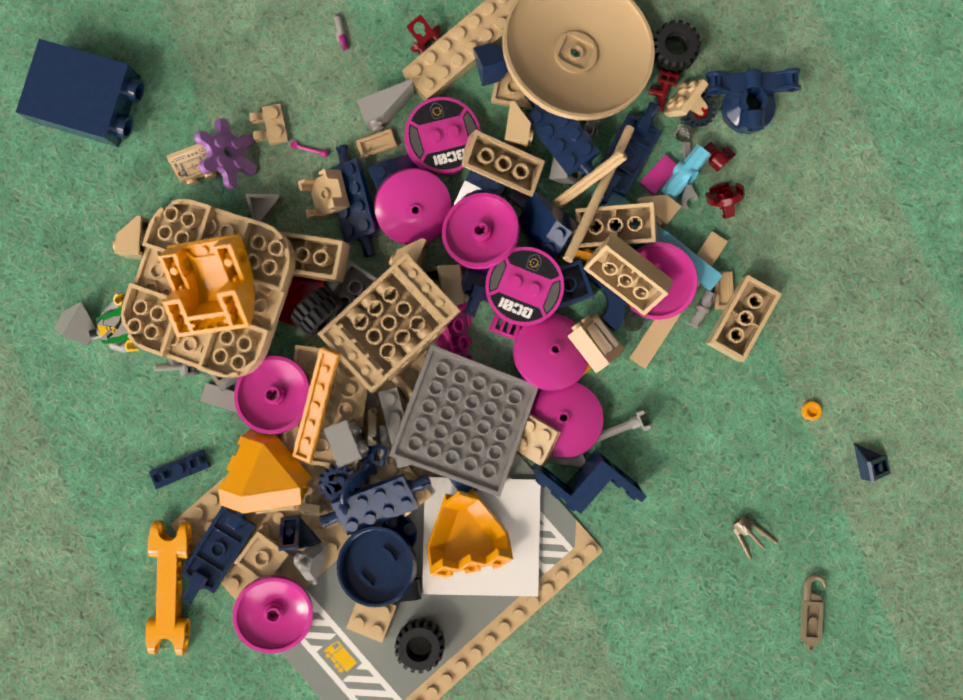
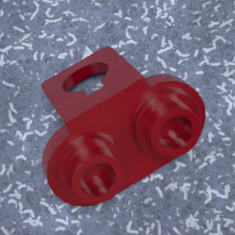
(431, 34)

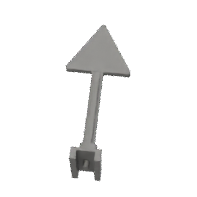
(633, 422)

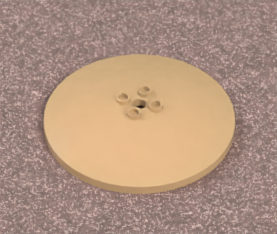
(612, 48)

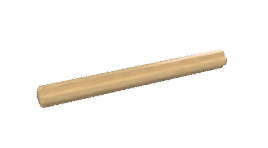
(590, 179)

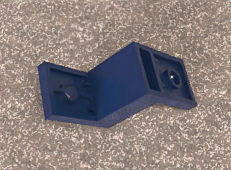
(587, 482)

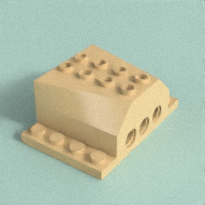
(390, 324)

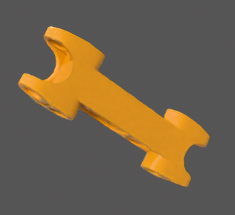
(170, 557)

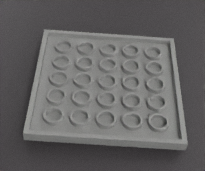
(464, 421)

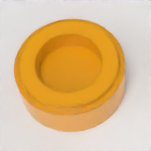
(811, 410)

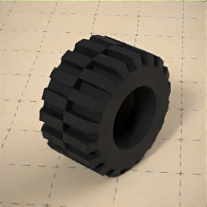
(683, 34)
(317, 310)
(415, 661)

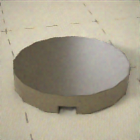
(371, 426)

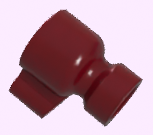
(718, 158)

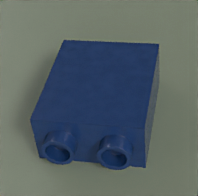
(80, 93)

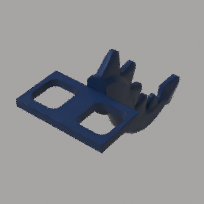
(355, 479)

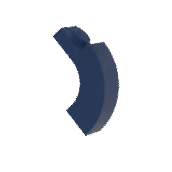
(615, 305)

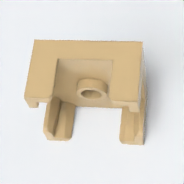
(327, 194)

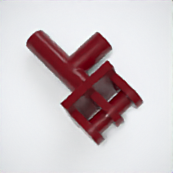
(662, 93)

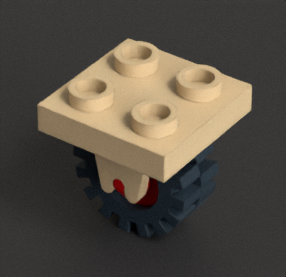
(692, 104)

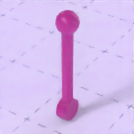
(294, 145)

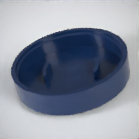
(376, 566)

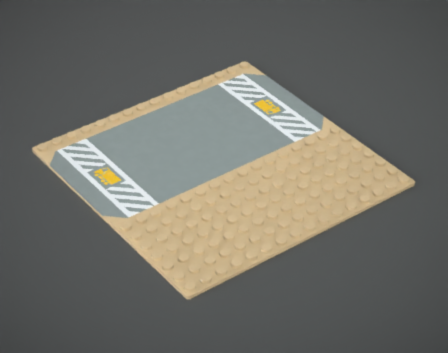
(355, 667)

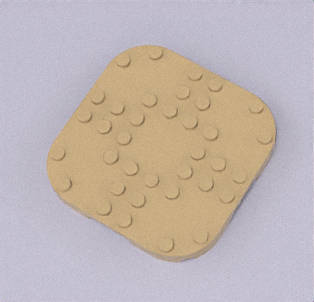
(222, 352)

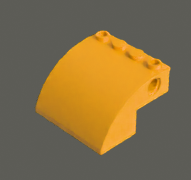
(208, 285)

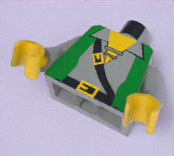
(111, 328)

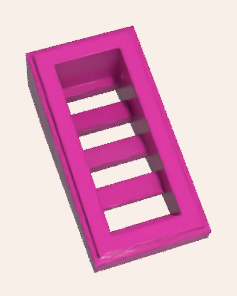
(500, 332)

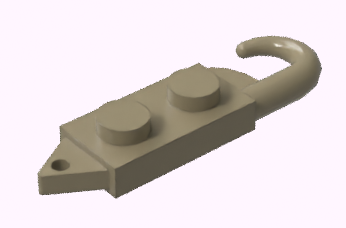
(811, 613)

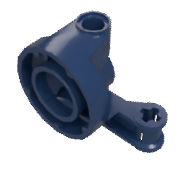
(755, 84)

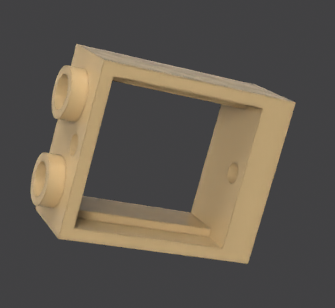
(602, 336)

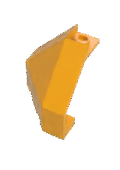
(262, 475)
(467, 537)

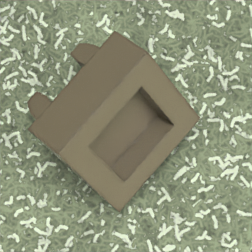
(311, 509)

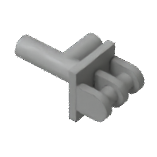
(172, 365)

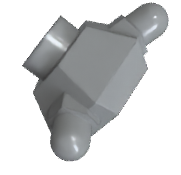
(311, 562)

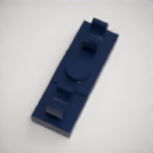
(179, 469)

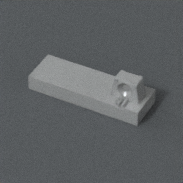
(216, 397)

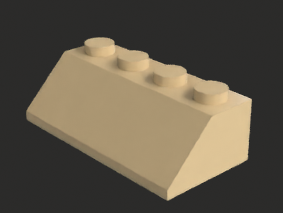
(502, 162)

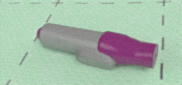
(340, 33)

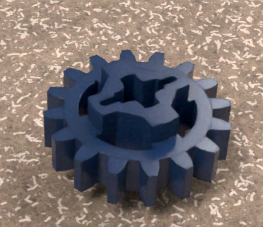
(331, 480)

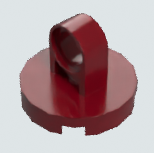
(725, 197)

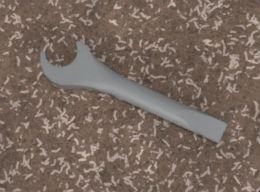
(688, 191)

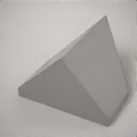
(263, 205)
(75, 324)

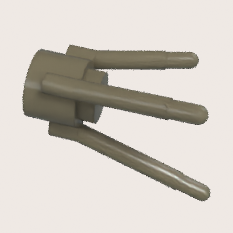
(743, 527)

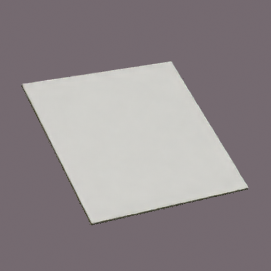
(520, 515)

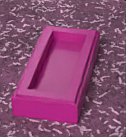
(658, 175)

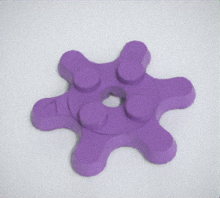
(216, 157)

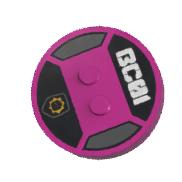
(438, 135)
(525, 287)

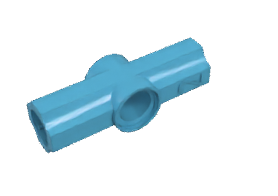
(685, 172)

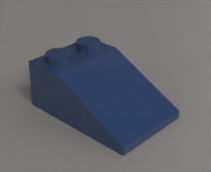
(386, 168)
(478, 183)
(547, 225)
(575, 284)

